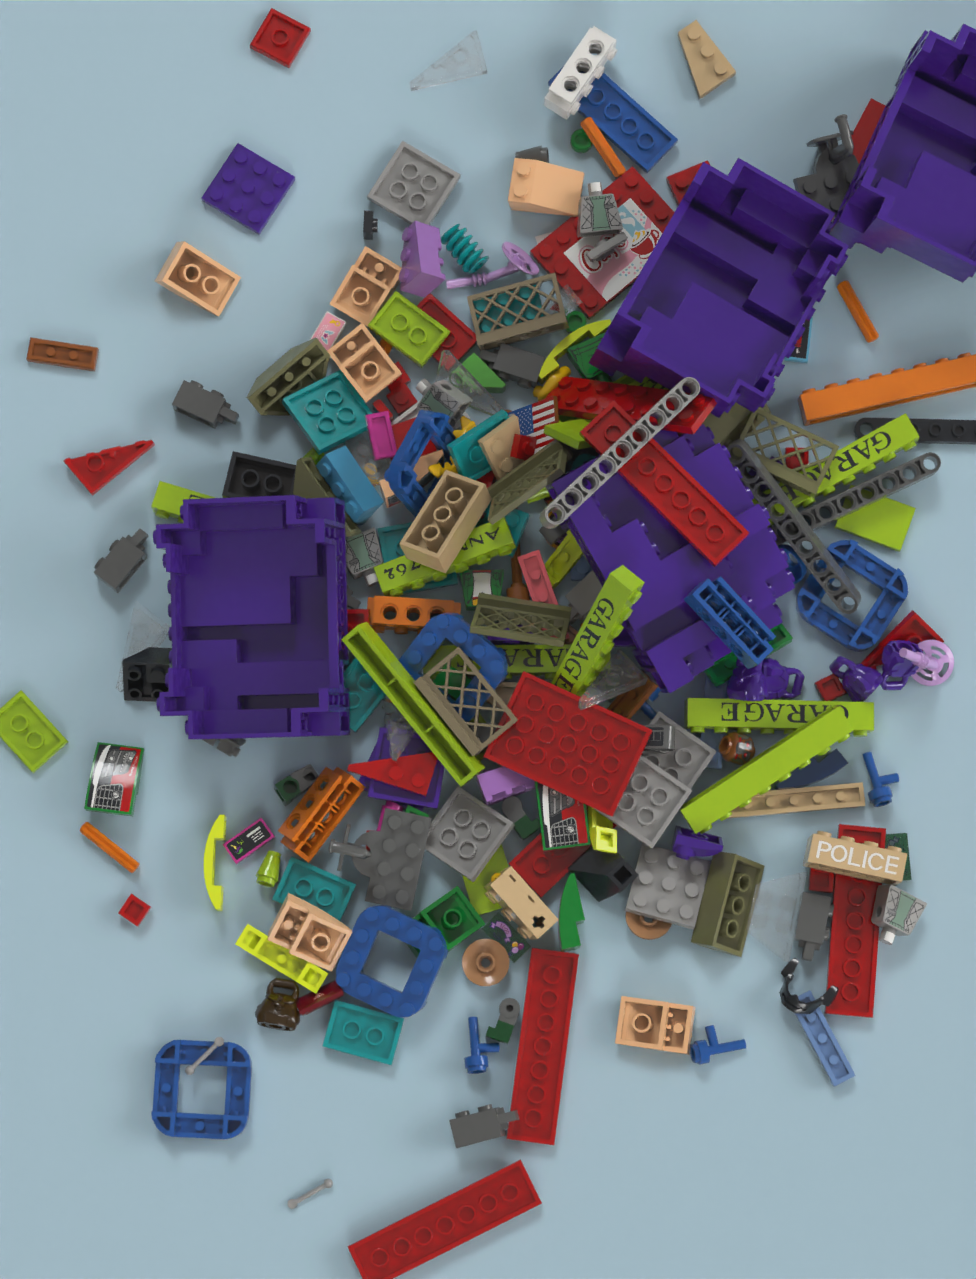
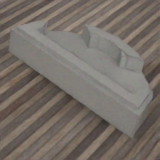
(605, 248)

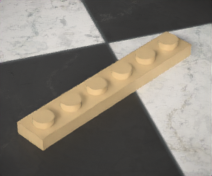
(803, 800)

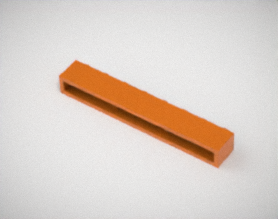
(888, 390)

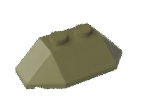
(289, 374)
(311, 484)

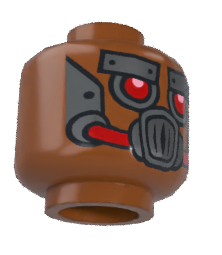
(737, 748)

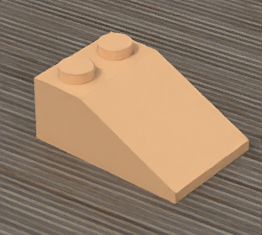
(544, 188)
(197, 278)

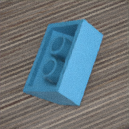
(350, 484)

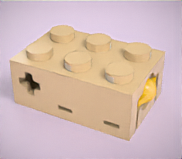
(519, 903)

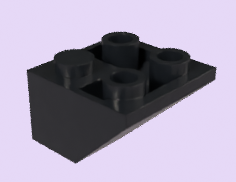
(145, 674)
(602, 873)

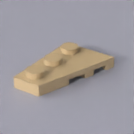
(705, 60)
(498, 446)

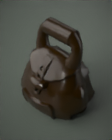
(279, 1009)

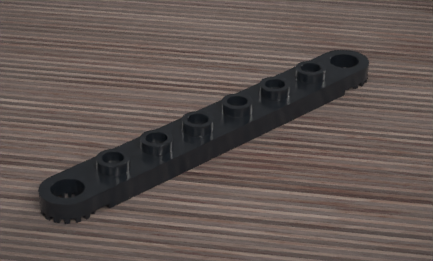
(931, 430)

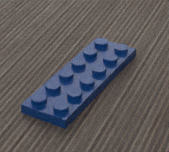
(625, 122)

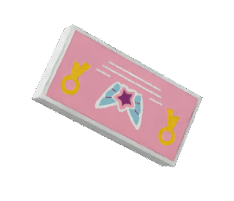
(329, 330)

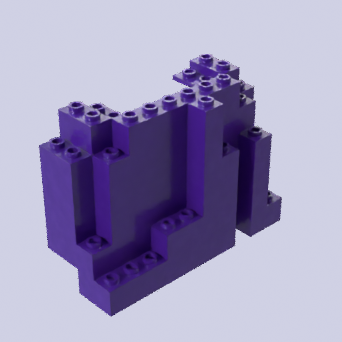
(920, 164)
(725, 289)
(624, 529)
(257, 617)

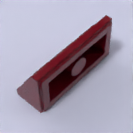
(324, 996)

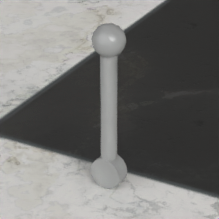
(219, 1041)
(292, 1203)

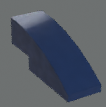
(814, 771)

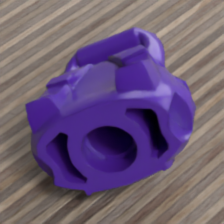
(897, 666)
(778, 679)
(857, 679)
(747, 683)

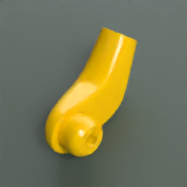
(551, 382)

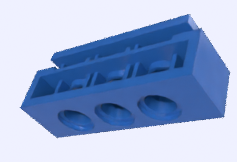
(731, 620)

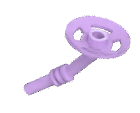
(517, 259)
(930, 662)

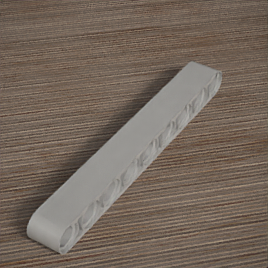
(627, 444)

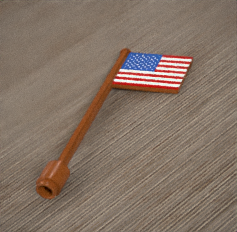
(531, 423)

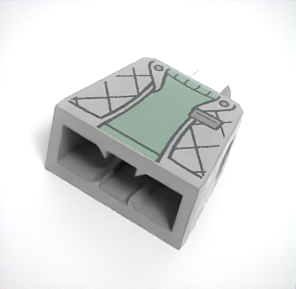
(598, 213)
(443, 398)
(363, 555)
(895, 912)

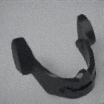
(792, 1001)

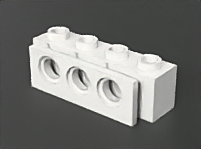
(565, 102)

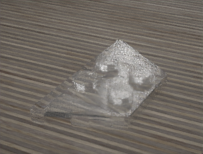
(776, 912)

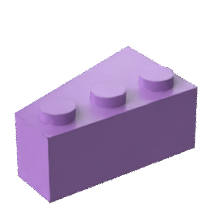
(421, 259)
(502, 783)

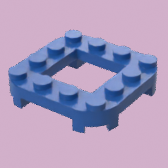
(400, 474)
(836, 626)
(476, 646)
(424, 972)
(167, 1090)

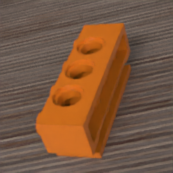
(403, 607)
(311, 817)

